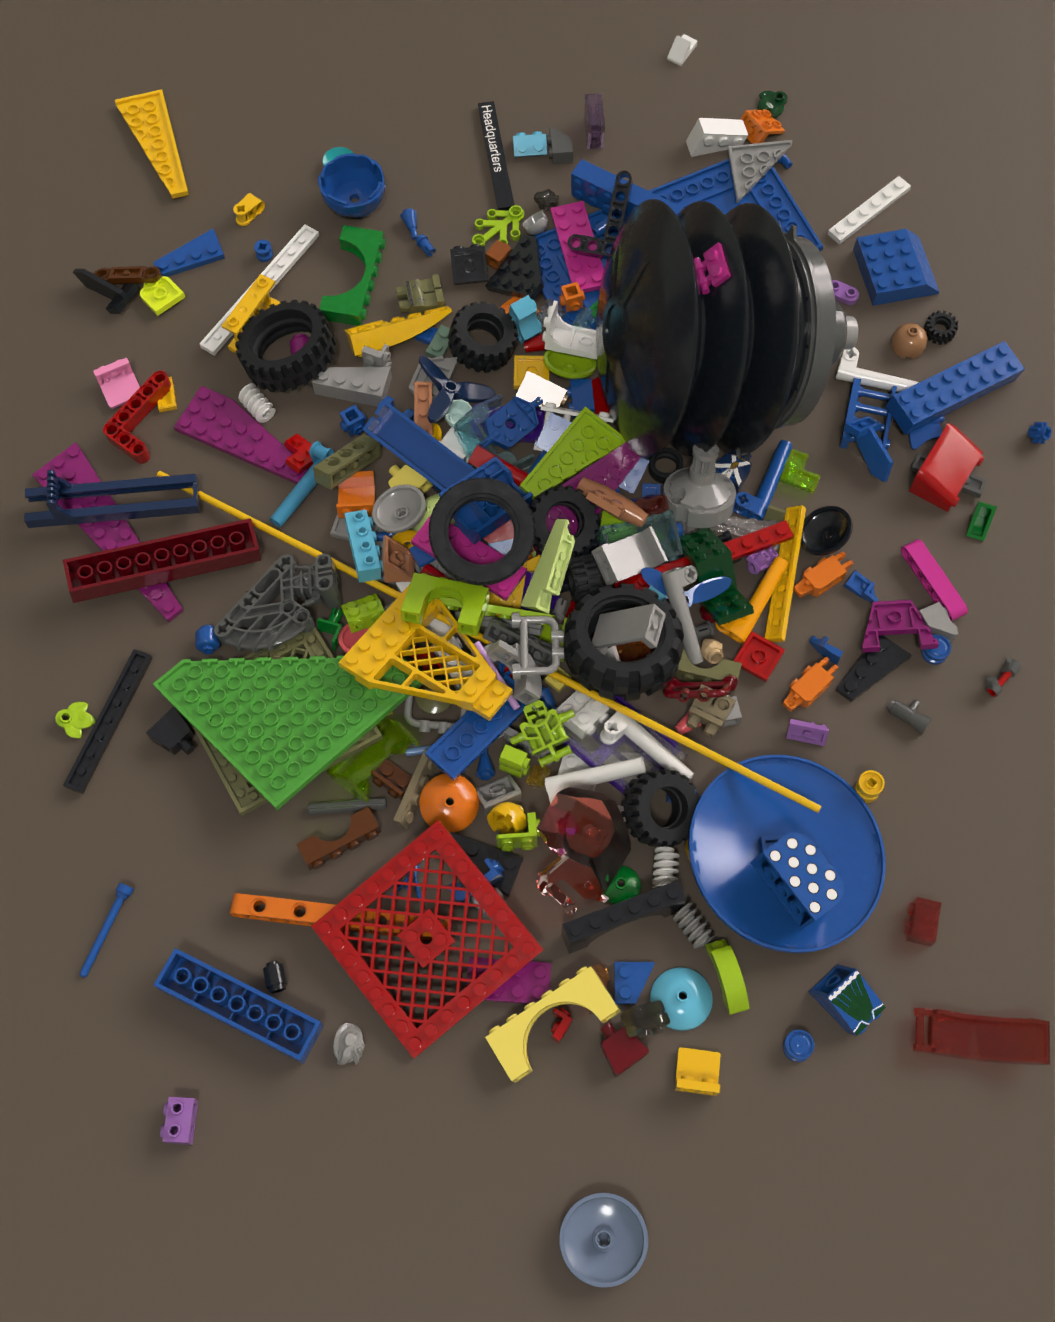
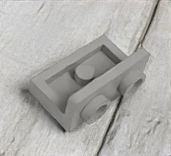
(375, 358)

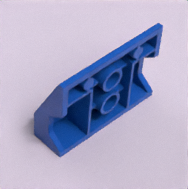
(483, 517)

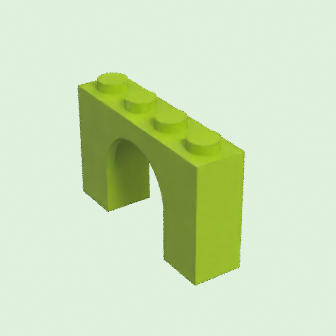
(426, 588)

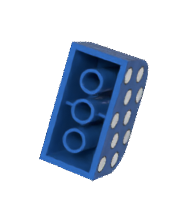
(800, 878)

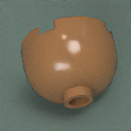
(909, 341)

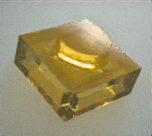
(537, 776)

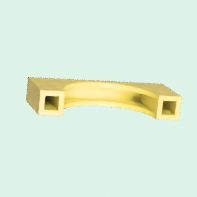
(511, 1039)

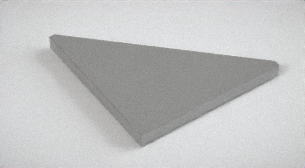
(752, 162)

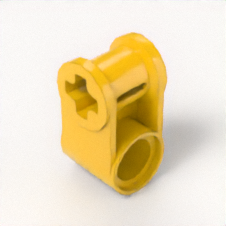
(248, 209)

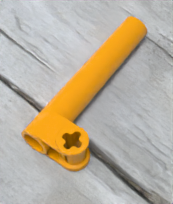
(742, 627)

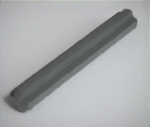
(346, 806)

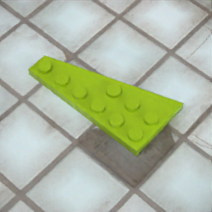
(577, 448)

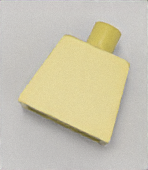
(408, 476)

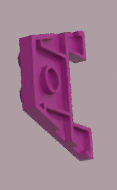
(895, 619)

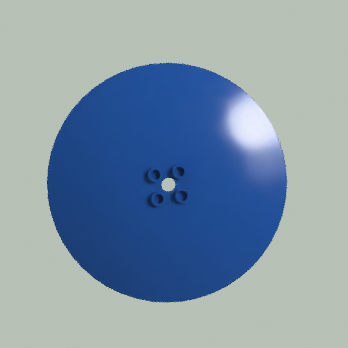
(743, 818)

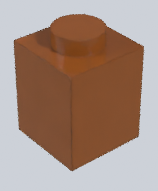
(497, 254)

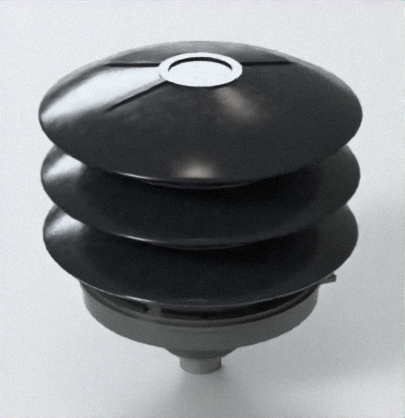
(719, 361)

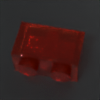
(923, 921)

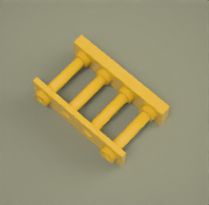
(253, 301)

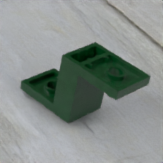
(714, 560)

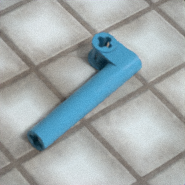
(302, 488)

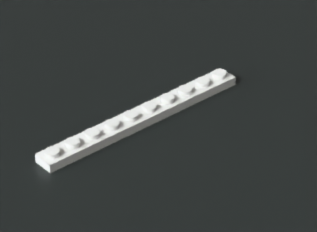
(276, 271)

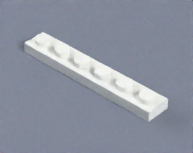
(869, 210)

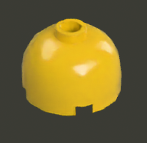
(507, 818)

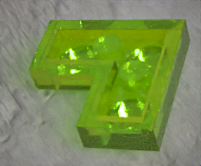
(796, 475)

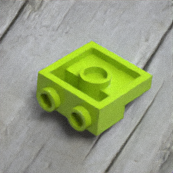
(362, 612)

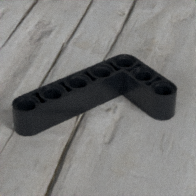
(612, 223)

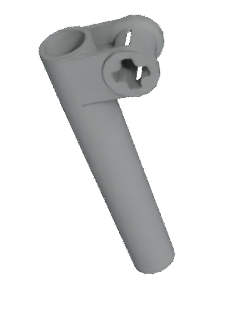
(674, 581)

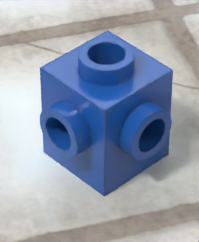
(352, 421)

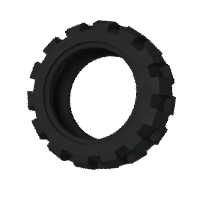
(613, 676)

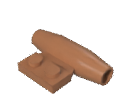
(612, 502)

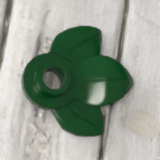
(770, 101)

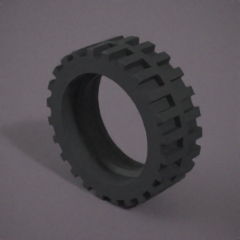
(296, 368)

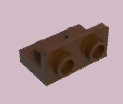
(391, 778)

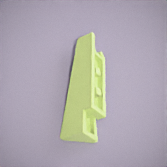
(550, 569)

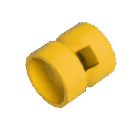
(869, 785)

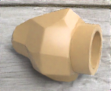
(712, 650)

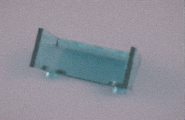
(470, 432)

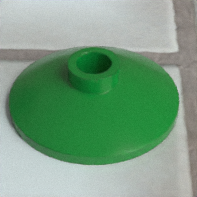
(630, 889)

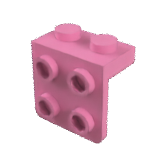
(117, 382)

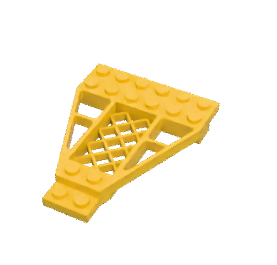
(388, 642)

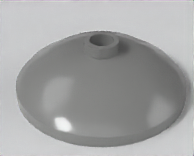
(399, 508)

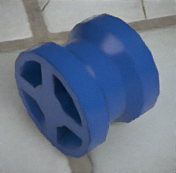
(263, 255)

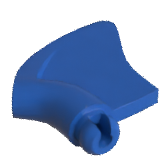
(925, 433)

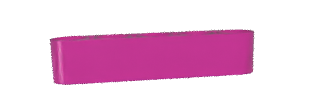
(933, 578)

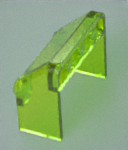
(355, 771)

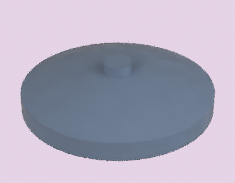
(603, 1240)

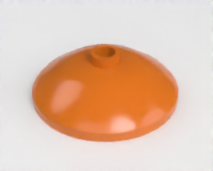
(453, 817)

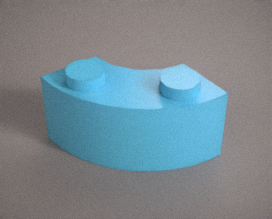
(525, 317)

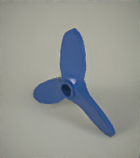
(701, 592)

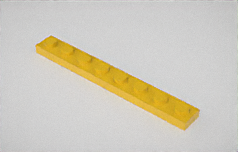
(782, 594)

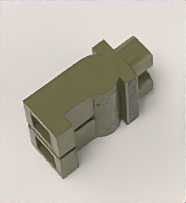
(420, 295)

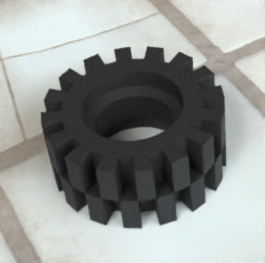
(943, 319)

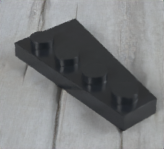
(872, 668)
(479, 852)

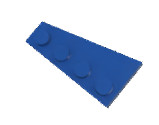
(191, 255)

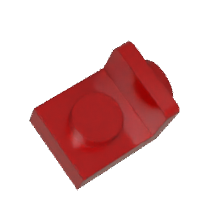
(560, 1029)

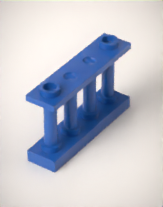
(855, 406)

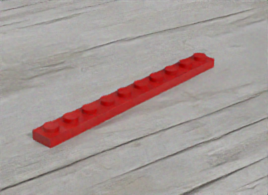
(739, 548)

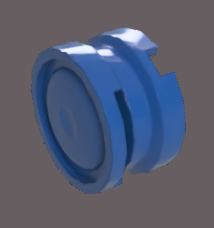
(939, 655)
(798, 1045)

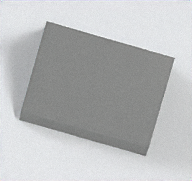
(498, 791)

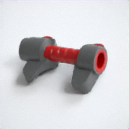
(1009, 669)

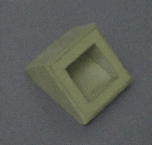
(774, 513)

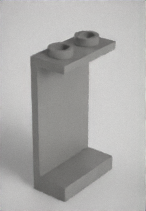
(629, 556)
(628, 626)

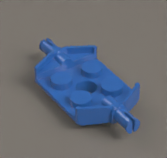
(517, 411)

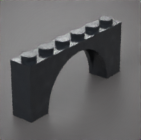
(659, 901)

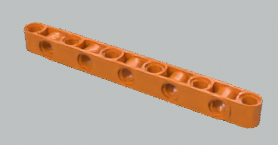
(284, 911)

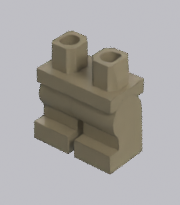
(710, 714)

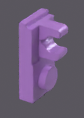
(807, 732)

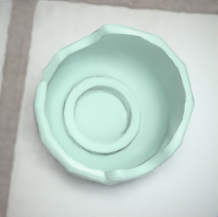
(456, 411)

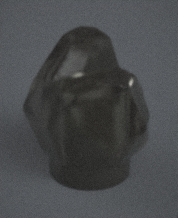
(546, 199)

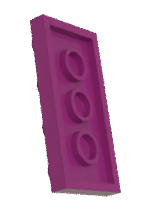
(523, 987)

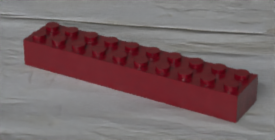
(161, 560)

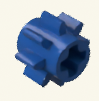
(1039, 432)

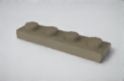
(410, 800)

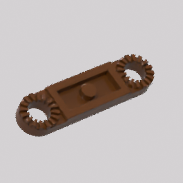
(129, 274)

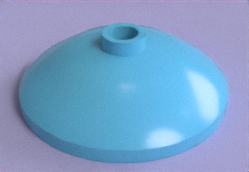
(684, 1013)

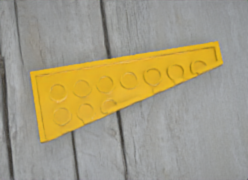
(151, 126)

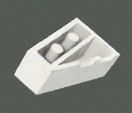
(715, 135)

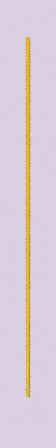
(557, 676)

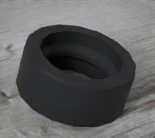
(668, 453)

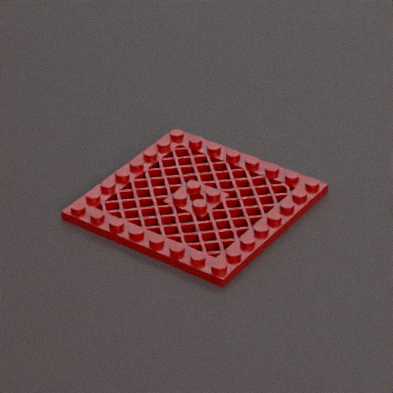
(330, 931)

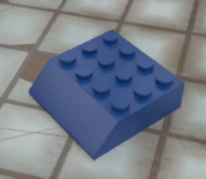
(894, 267)

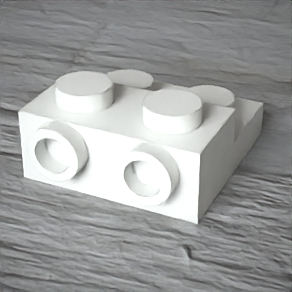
(587, 714)

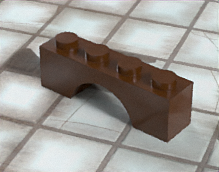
(317, 851)

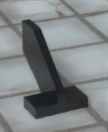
(119, 297)

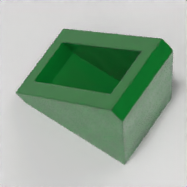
(981, 520)

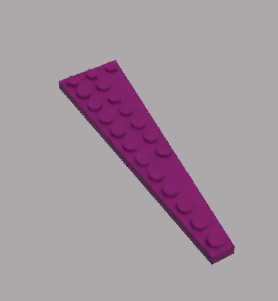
(74, 468)

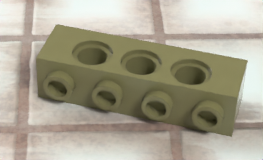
(347, 461)

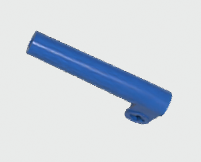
(757, 505)

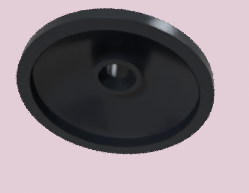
(821, 525)

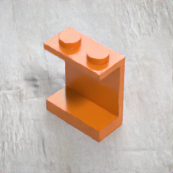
(356, 494)

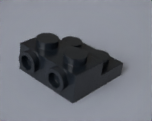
(469, 264)

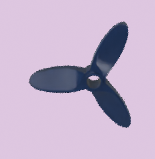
(450, 390)

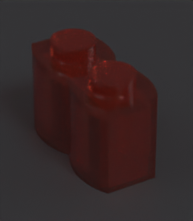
(652, 503)

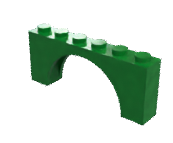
(352, 305)

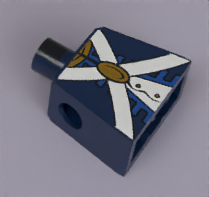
(735, 468)

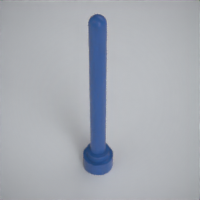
(122, 893)

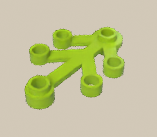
(499, 225)

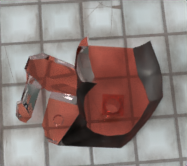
(589, 854)

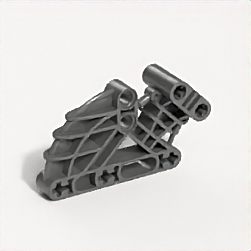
(256, 612)

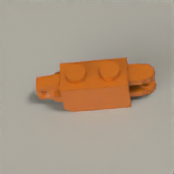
(823, 576)
(810, 685)

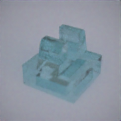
(582, 318)

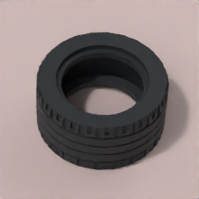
(481, 490)

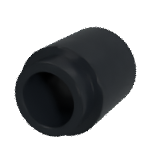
(275, 977)

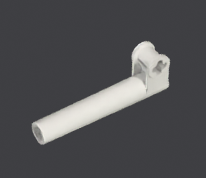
(848, 371)
(621, 724)
(593, 776)

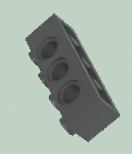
(537, 648)

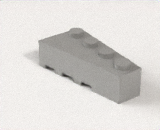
(354, 384)

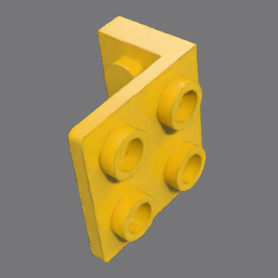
(697, 1071)

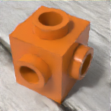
(571, 297)

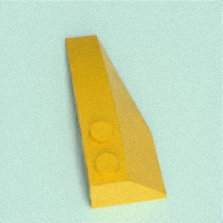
(398, 330)

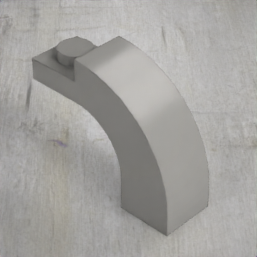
(527, 688)

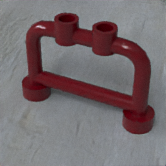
(728, 684)

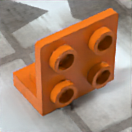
(760, 124)

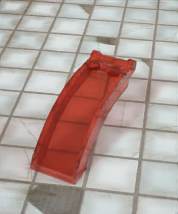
(983, 1037)

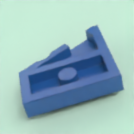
(630, 981)

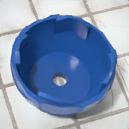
(351, 178)

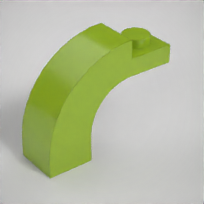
(729, 976)

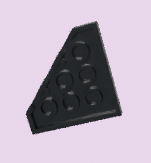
(520, 272)

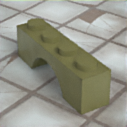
(691, 673)

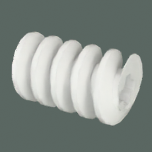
(256, 403)
(664, 866)

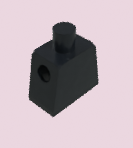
(172, 733)

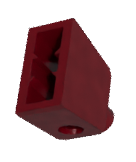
(620, 1049)

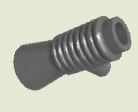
(909, 714)

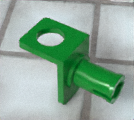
(332, 626)

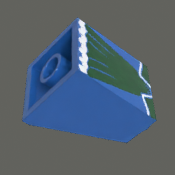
(848, 999)

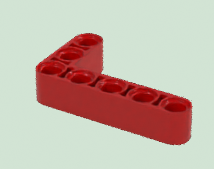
(135, 416)

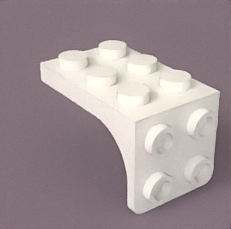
(568, 338)

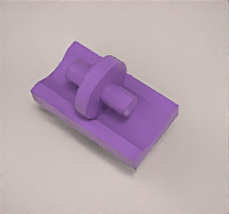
(761, 560)

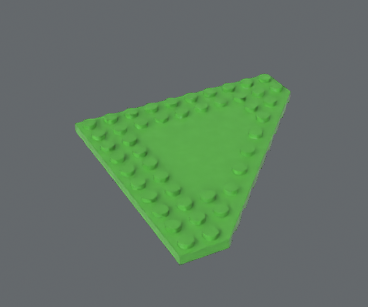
(278, 716)

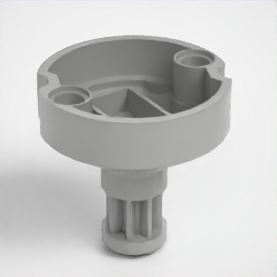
(699, 492)

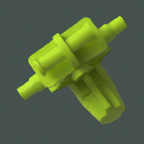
(544, 731)

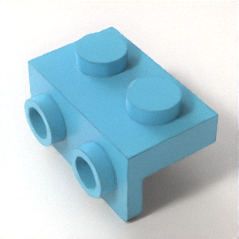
(530, 145)

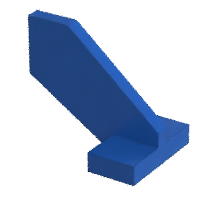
(870, 445)

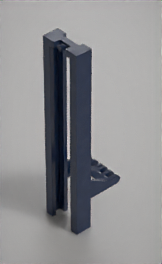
(61, 489)

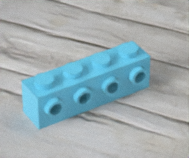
(363, 546)

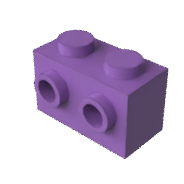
(179, 1120)

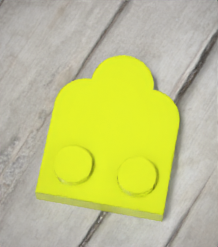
(161, 295)

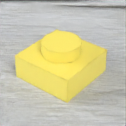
(558, 686)

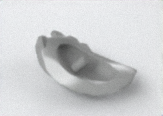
(348, 1044)

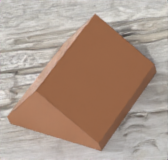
(397, 561)

